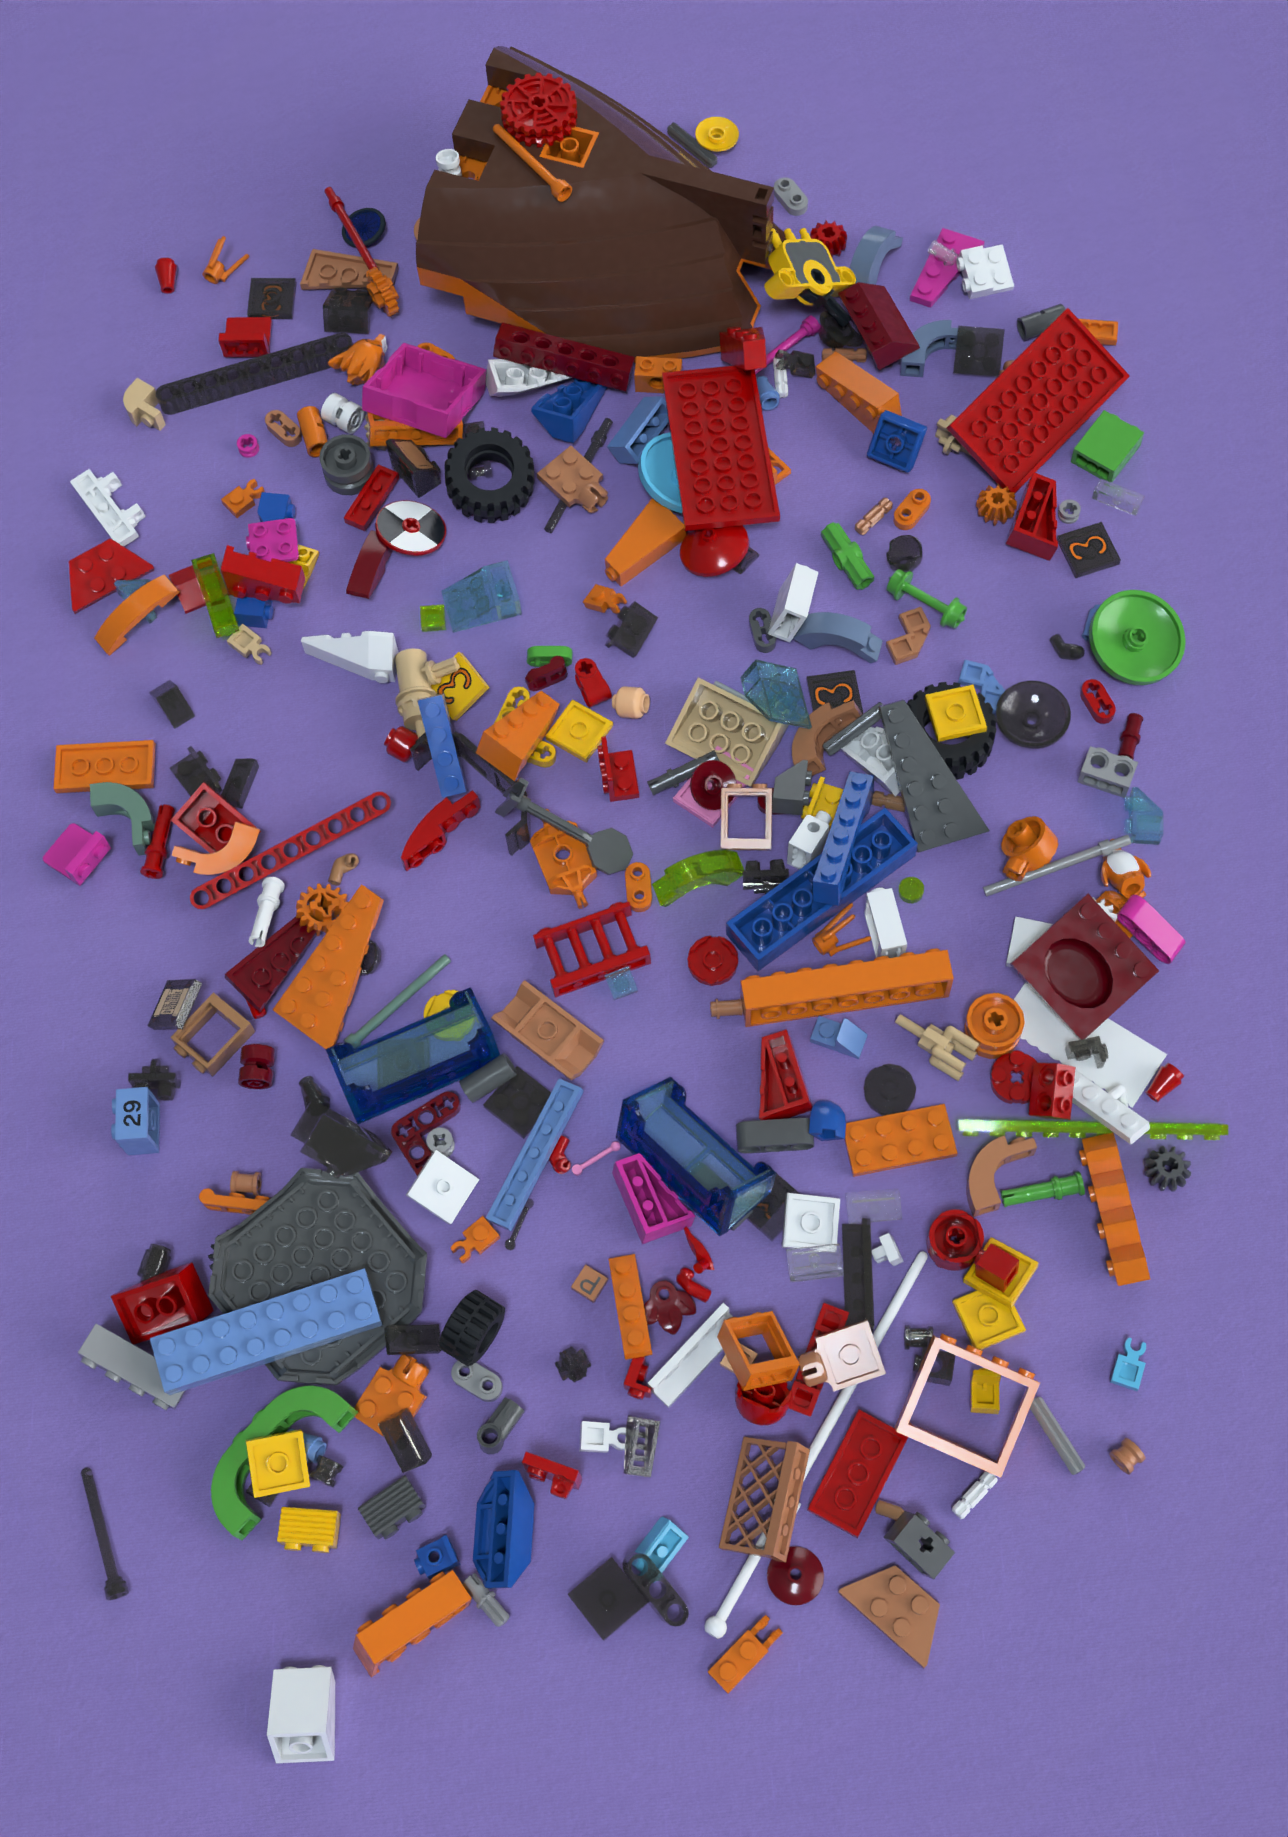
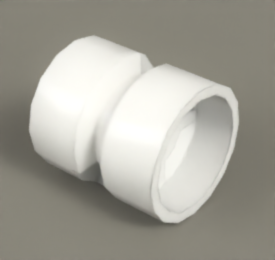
(344, 414)

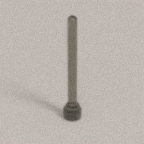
(115, 1586)

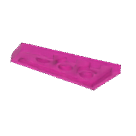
(935, 275)

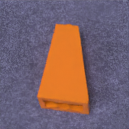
(645, 541)

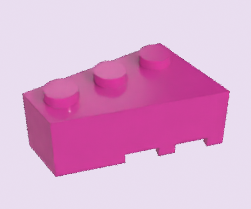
(648, 1200)

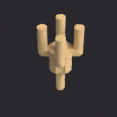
(941, 1044)

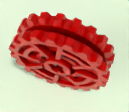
(539, 109)

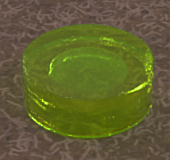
(911, 890)

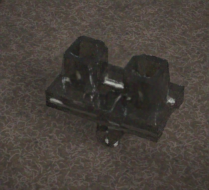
(764, 880)
(158, 1078)

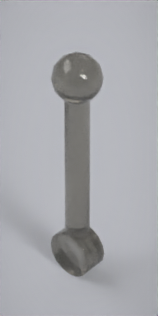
(510, 1243)

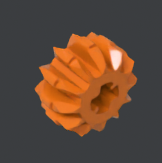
(996, 504)

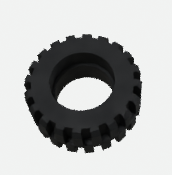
(483, 447)
(969, 754)

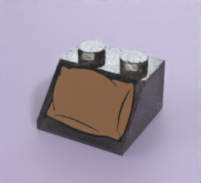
(413, 466)

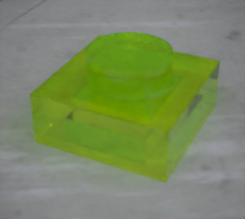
(433, 618)

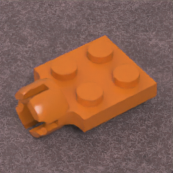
(392, 1392)

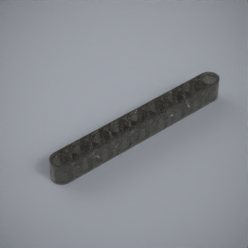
(251, 374)

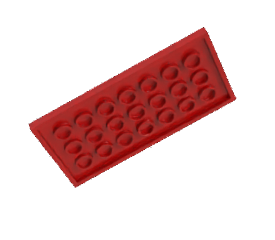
(1038, 402)
(720, 448)

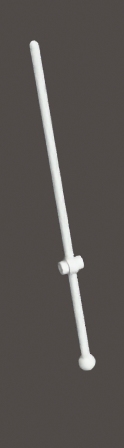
(716, 1624)

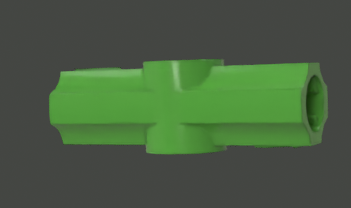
(847, 556)

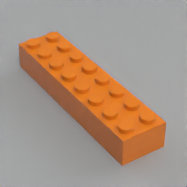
(846, 987)

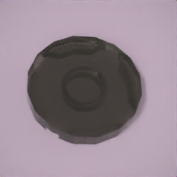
(889, 1089)

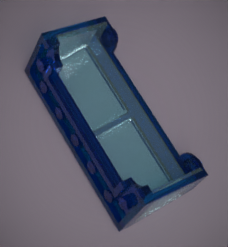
(414, 1058)
(692, 1156)

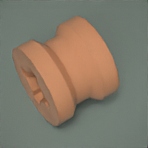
(1127, 1456)

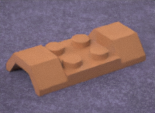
(549, 1031)

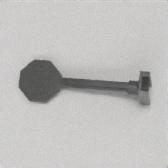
(606, 848)

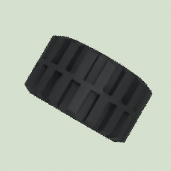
(472, 1328)

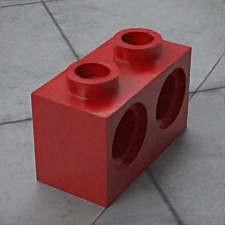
(1052, 1091)

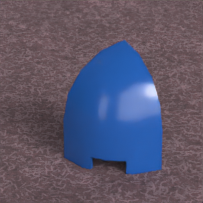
(827, 1121)

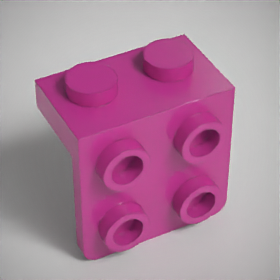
(274, 540)
(76, 853)

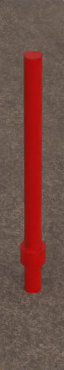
(338, 206)

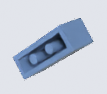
(640, 428)

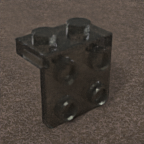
(347, 311)

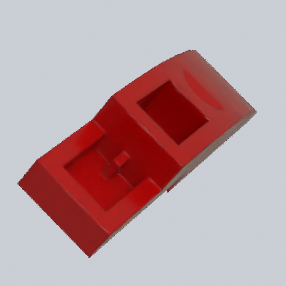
(430, 832)

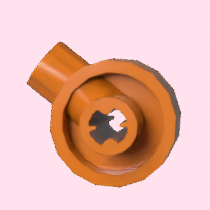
(1028, 846)

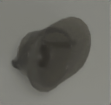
(835, 335)

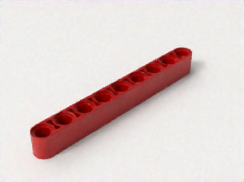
(303, 847)

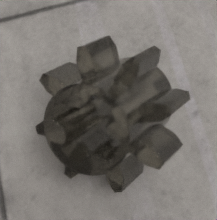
(572, 1364)

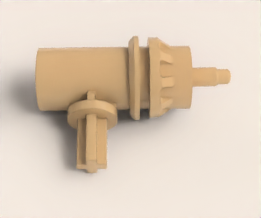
(415, 681)

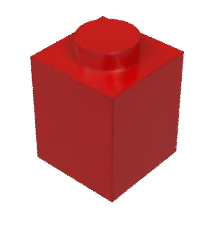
(996, 1267)

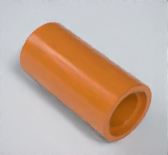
(312, 430)

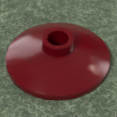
(719, 775)
(801, 1590)

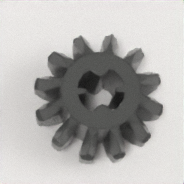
(1157, 1170)

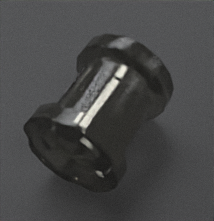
(917, 1337)

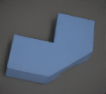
(983, 679)

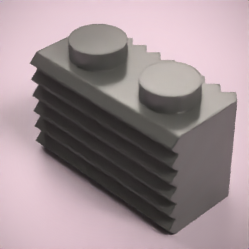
(392, 1508)

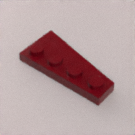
(267, 966)

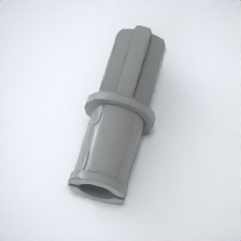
(486, 1600)

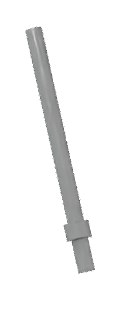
(1103, 848)

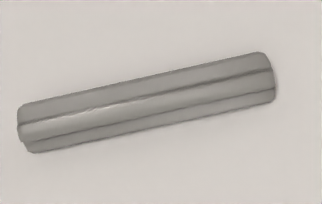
(1057, 1436)

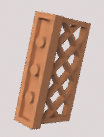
(785, 1496)

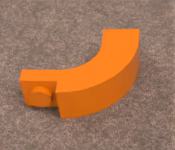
(235, 852)

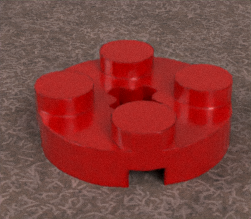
(1001, 1077)

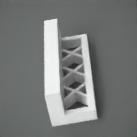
(690, 1359)

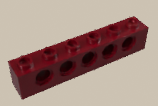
(563, 356)

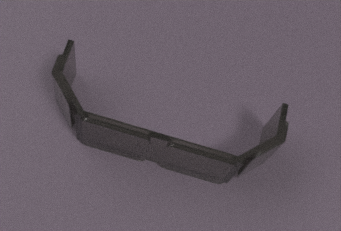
(520, 834)

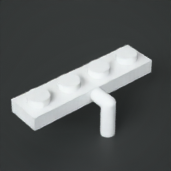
(1109, 1108)

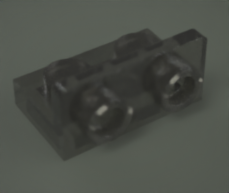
(631, 629)
(193, 772)

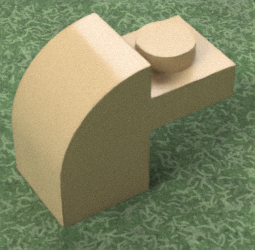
(140, 405)

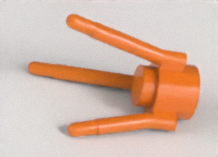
(215, 269)
(826, 938)

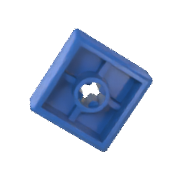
(883, 444)

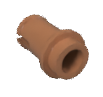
(726, 1008)

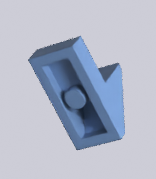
(839, 1037)

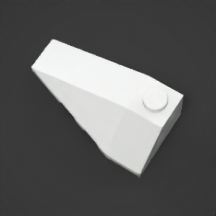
(512, 378)
(873, 755)

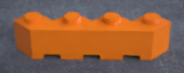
(1115, 1209)

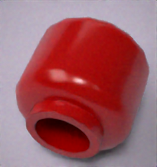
(399, 743)

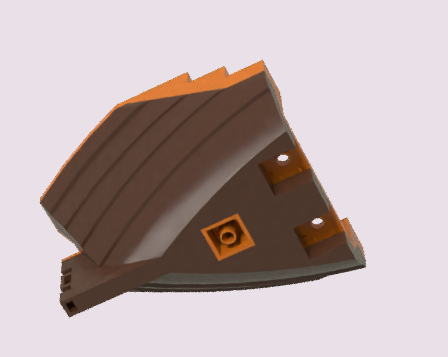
(627, 263)

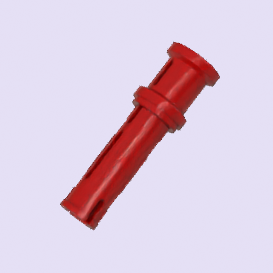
(156, 851)

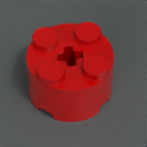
(964, 1229)

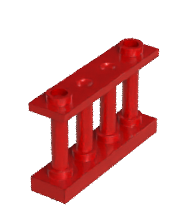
(587, 972)

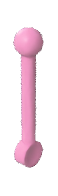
(578, 1169)

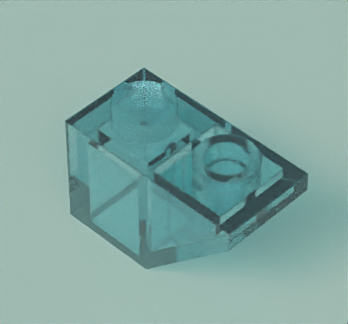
(1144, 820)

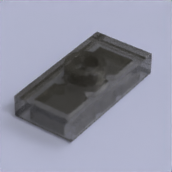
(412, 1339)

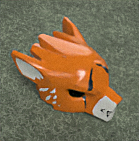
(361, 359)

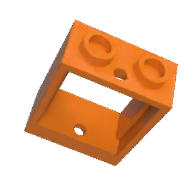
(764, 1373)

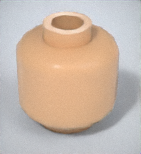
(631, 702)

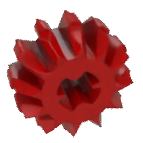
(831, 236)

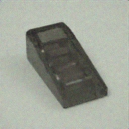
(632, 1435)

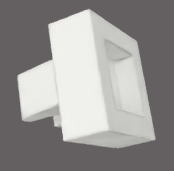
(887, 1251)

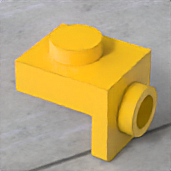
(984, 1391)

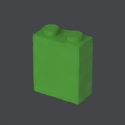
(1107, 446)

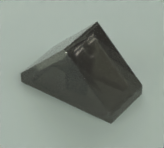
(172, 703)

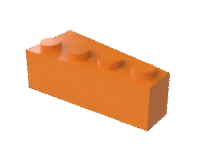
(857, 390)
(410, 1621)

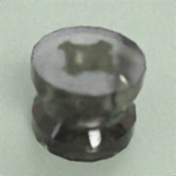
(326, 1471)

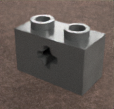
(905, 1539)

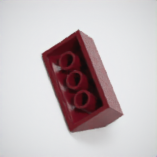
(878, 323)

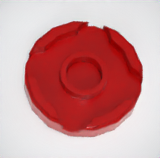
(712, 960)

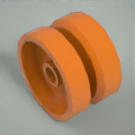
(995, 1023)

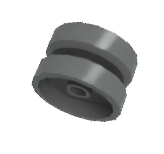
(346, 464)

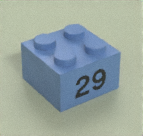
(136, 1121)

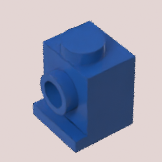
(446, 1562)

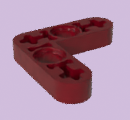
(414, 1137)

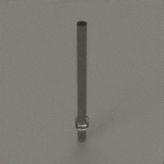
(598, 440)

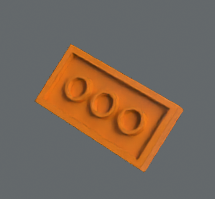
(115, 762)
(899, 1140)

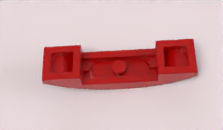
(805, 1397)

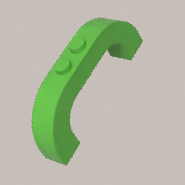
(276, 1418)

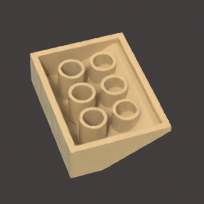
(724, 720)

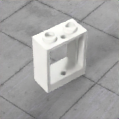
(884, 923)

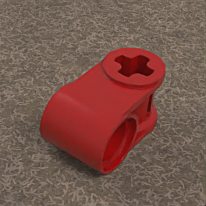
(591, 683)

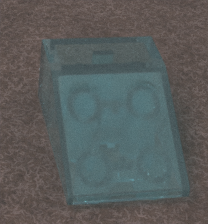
(482, 597)
(776, 693)

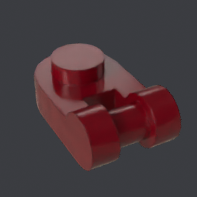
(546, 675)

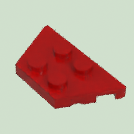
(97, 570)

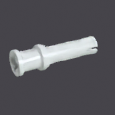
(267, 903)

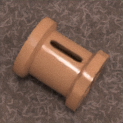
(246, 1183)

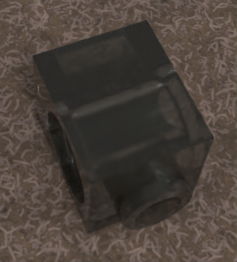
(946, 1363)

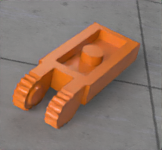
(742, 1656)

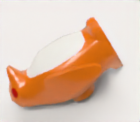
(1124, 872)

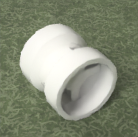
(448, 162)

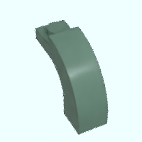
(118, 799)

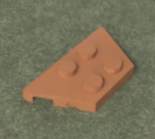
(897, 1610)

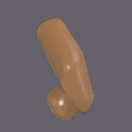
(342, 865)
(888, 1510)

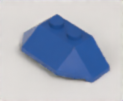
(503, 1530)

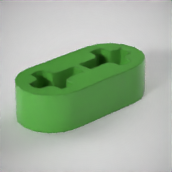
(541, 655)

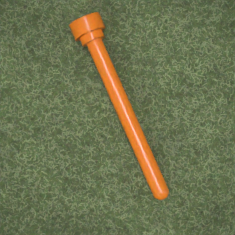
(560, 188)

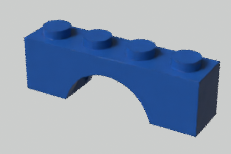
(442, 745)

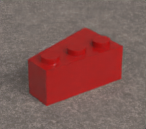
(782, 1082)

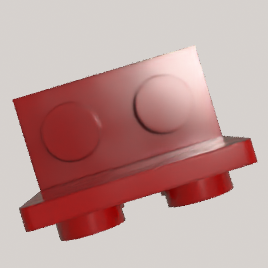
(246, 337)
(617, 773)

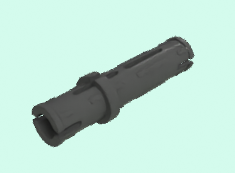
(679, 774)

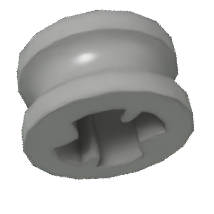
(1069, 518)

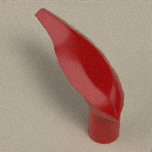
(701, 1254)

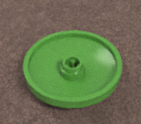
(1137, 637)

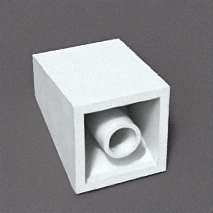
(302, 1714)

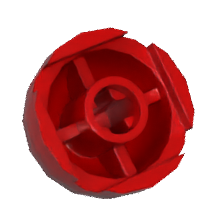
(763, 1404)

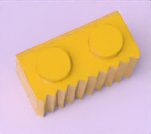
(308, 1529)

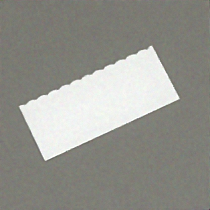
(1129, 1060)

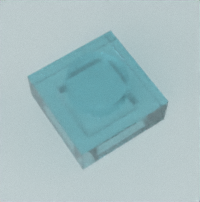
(621, 983)

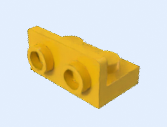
(823, 798)

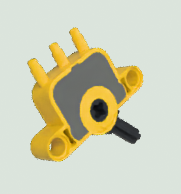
(808, 273)

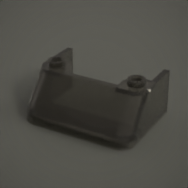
(338, 1141)

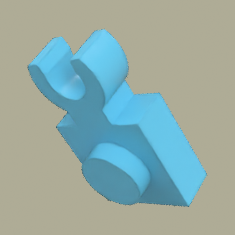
(1127, 1368)

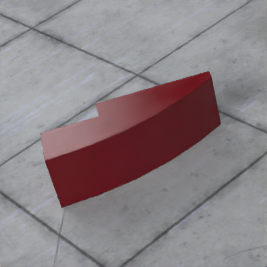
(368, 566)

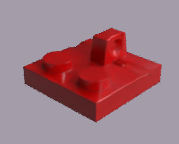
(562, 1476)

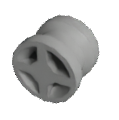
(444, 1146)

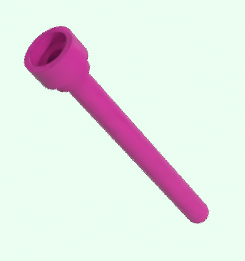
(809, 327)

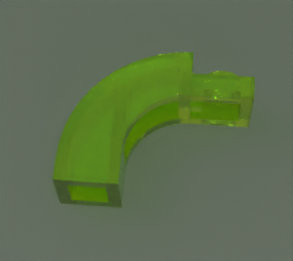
(215, 595)
(699, 870)

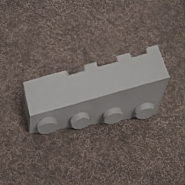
(126, 1363)

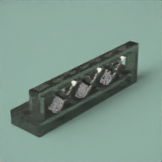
(858, 1272)

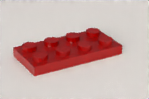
(857, 1473)

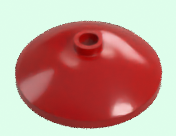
(714, 550)

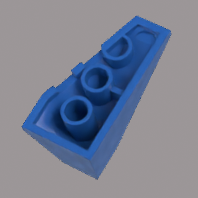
(568, 409)

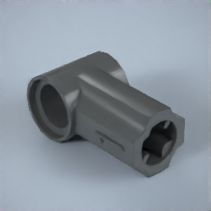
(501, 1424)

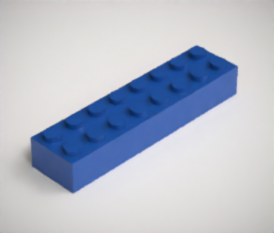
(788, 910)

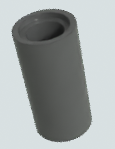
(1035, 323)
(488, 1077)

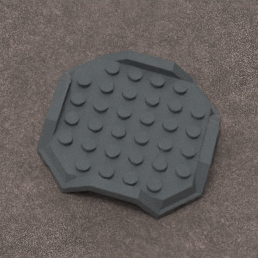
(311, 1235)

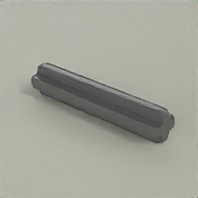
(692, 145)
(853, 730)

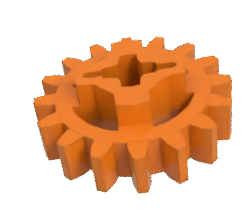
(382, 291)
(316, 916)

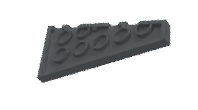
(930, 793)

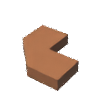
(909, 645)

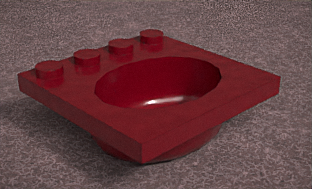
(1084, 967)

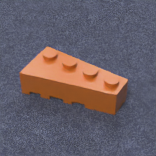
(517, 734)

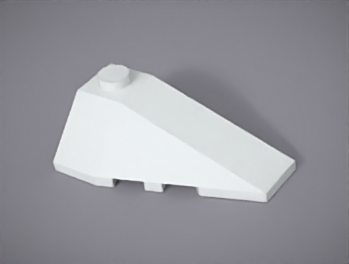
(366, 655)

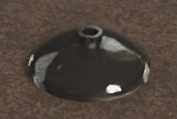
(1037, 703)

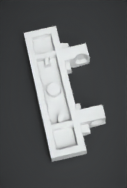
(97, 494)

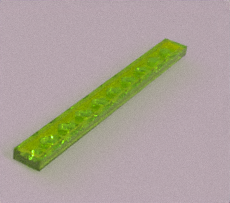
(1079, 1128)

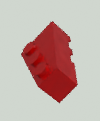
(743, 347)
(1036, 519)
(261, 578)

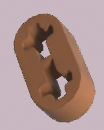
(279, 431)

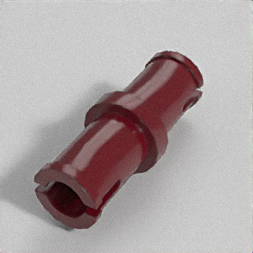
(1131, 736)

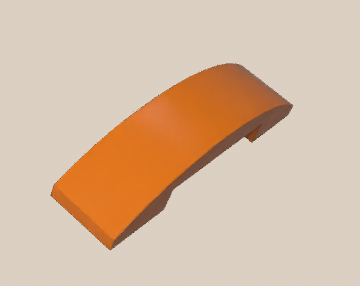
(133, 610)

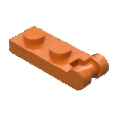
(233, 1203)

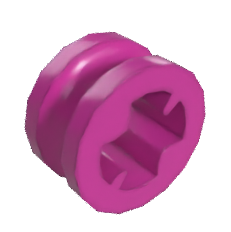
(247, 439)

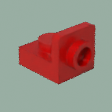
(636, 1373)

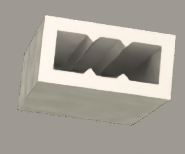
(793, 602)

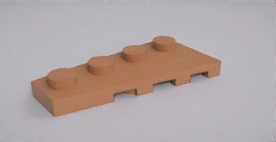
(337, 270)

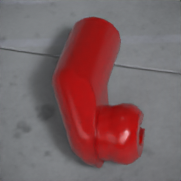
(558, 1159)

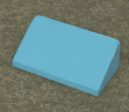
(661, 1544)

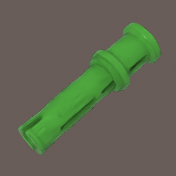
(1054, 1188)

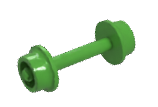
(952, 614)

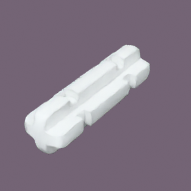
(780, 378)
(974, 1494)

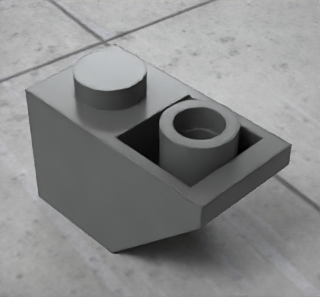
(790, 791)

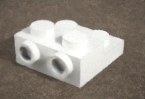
(984, 271)

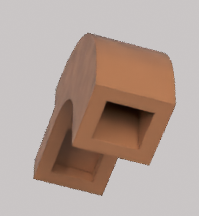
(825, 723)
(980, 1183)

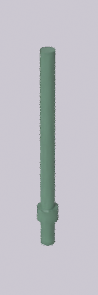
(399, 1000)

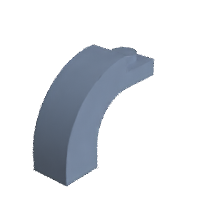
(871, 252)
(931, 338)
(839, 630)

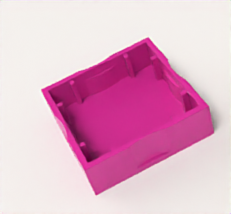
(424, 390)

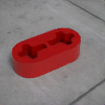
(1102, 699)

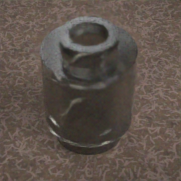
(154, 1261)

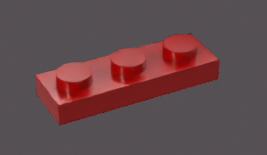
(371, 497)

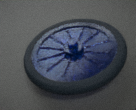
(369, 225)

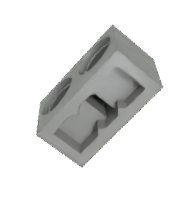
(1106, 777)

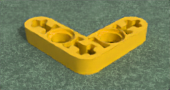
(542, 747)

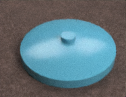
(658, 472)

